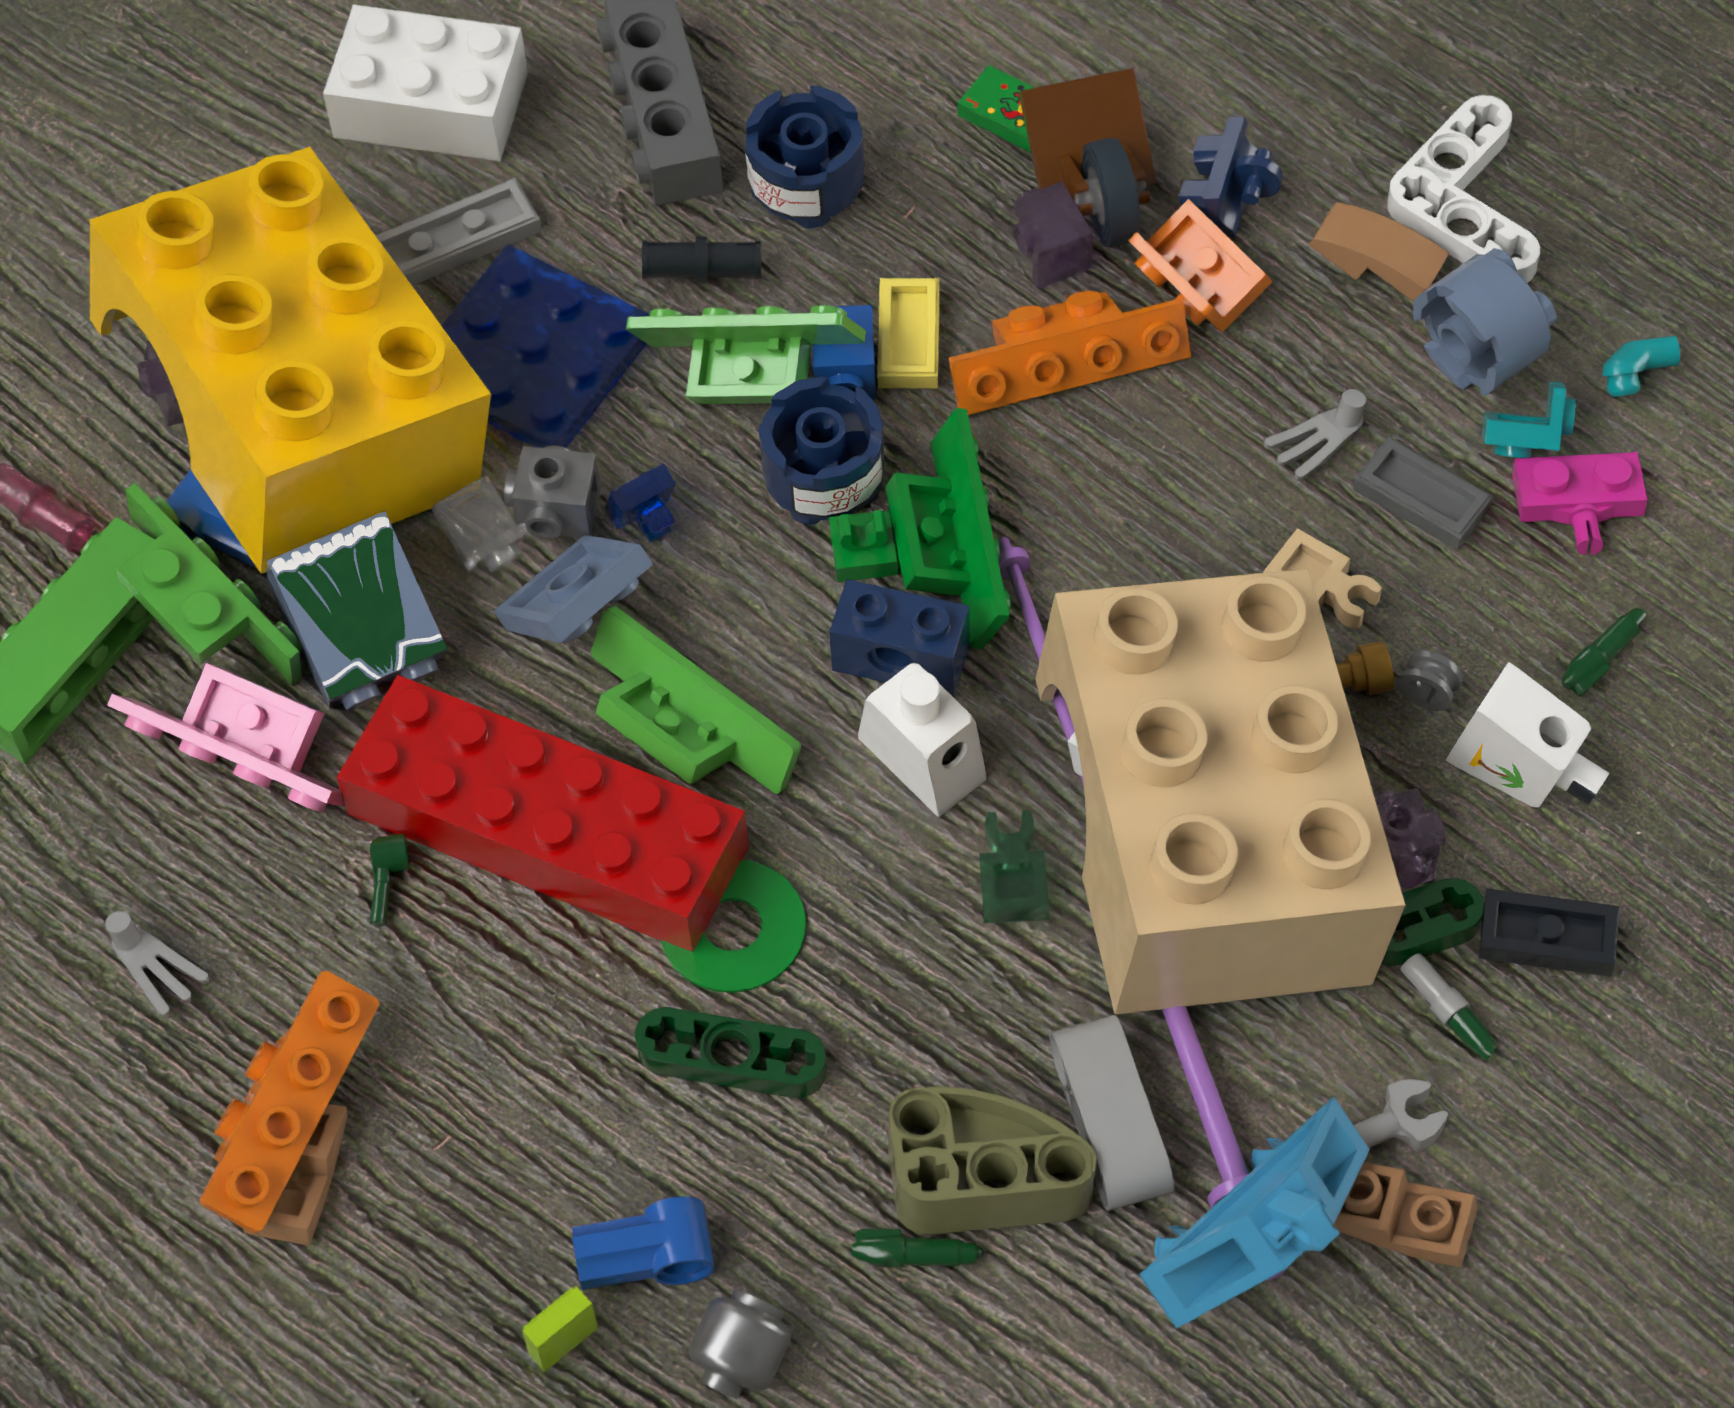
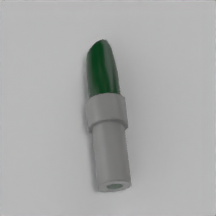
(1449, 1005)

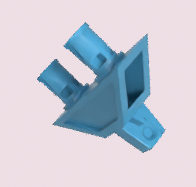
(1263, 1220)

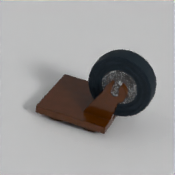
(1097, 145)

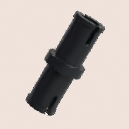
(701, 259)

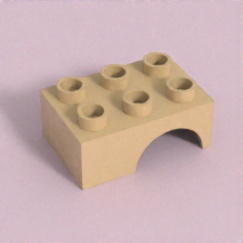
(1220, 792)

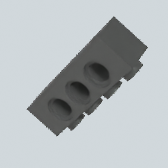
(662, 99)

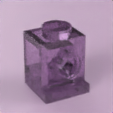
(1052, 234)

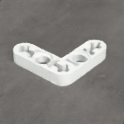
(1445, 188)

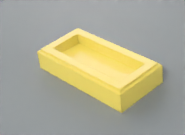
(908, 333)

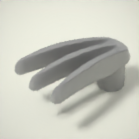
(1327, 428)
(140, 951)

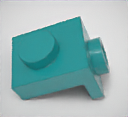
(1517, 434)

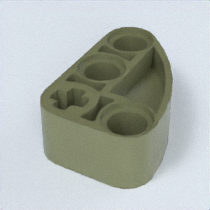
(976, 1141)

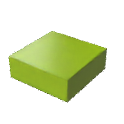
(559, 1328)

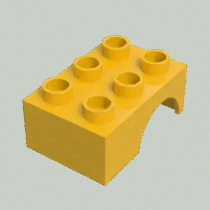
(293, 353)

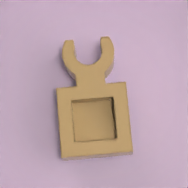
(1329, 576)

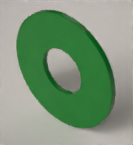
(764, 959)

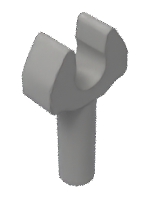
(1397, 1124)

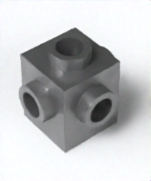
(554, 491)

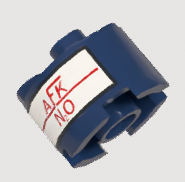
(805, 155)
(822, 449)

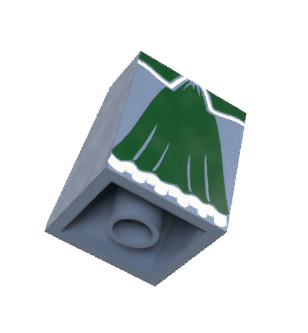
(356, 612)

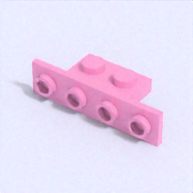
(246, 725)

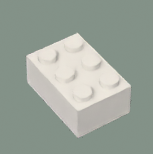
(426, 82)

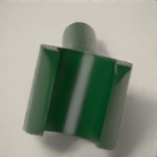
(388, 856)

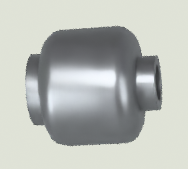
(740, 1343)

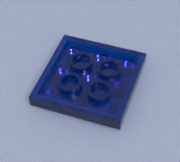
(542, 346)

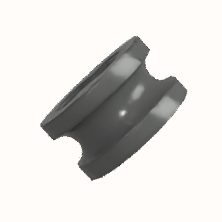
(1430, 680)

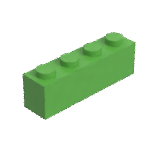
(68, 640)

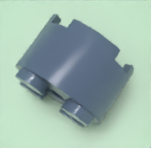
(1484, 322)

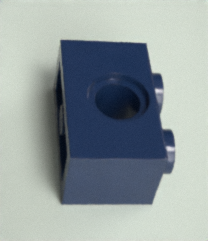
(887, 629)

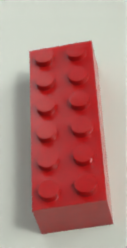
(544, 812)

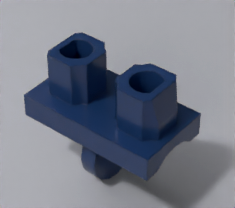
(1236, 178)

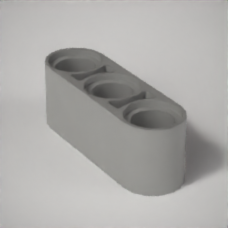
(1112, 1112)

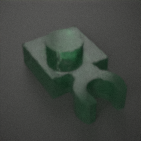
(1012, 876)

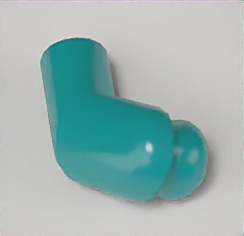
(1635, 357)

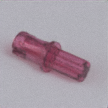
(41, 508)

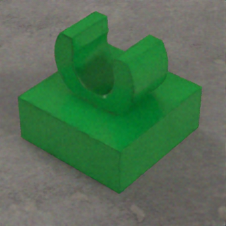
(863, 545)

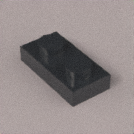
(1549, 932)

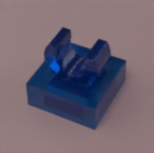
(644, 501)

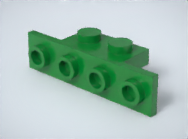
(947, 530)

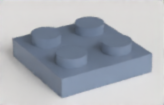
(573, 588)

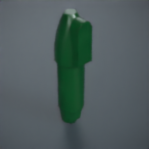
(1593, 660)
(892, 1249)

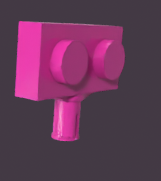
(1580, 492)

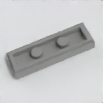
(461, 231)

